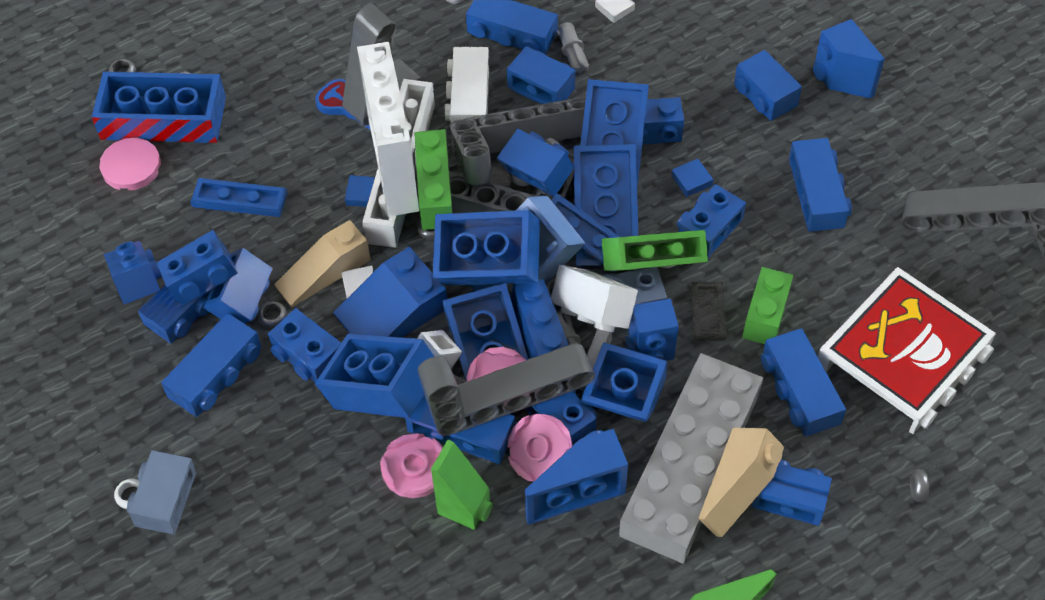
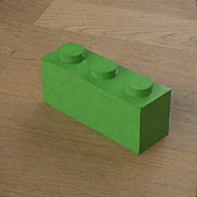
(432, 176)
(654, 250)

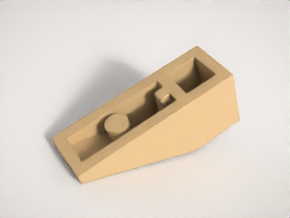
(323, 263)
(741, 475)

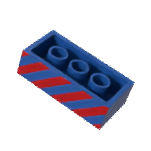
(159, 107)

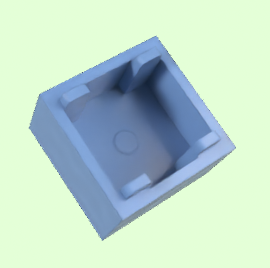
(557, 236)

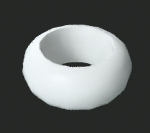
(121, 487)

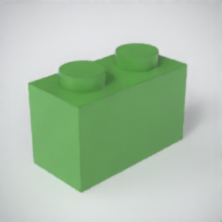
(767, 305)

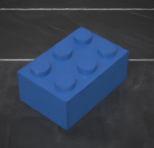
(486, 248)
(375, 375)

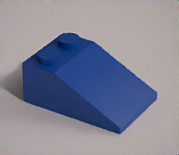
(393, 299)
(478, 319)
(581, 477)

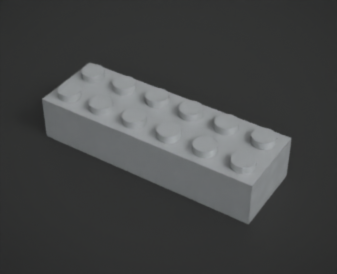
(685, 460)

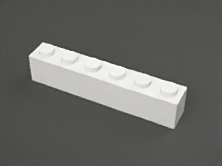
(418, 109)

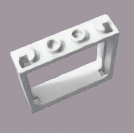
(387, 128)

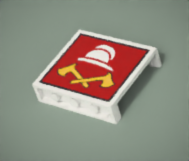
(909, 347)

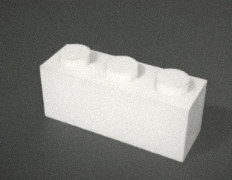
(468, 84)
(593, 298)

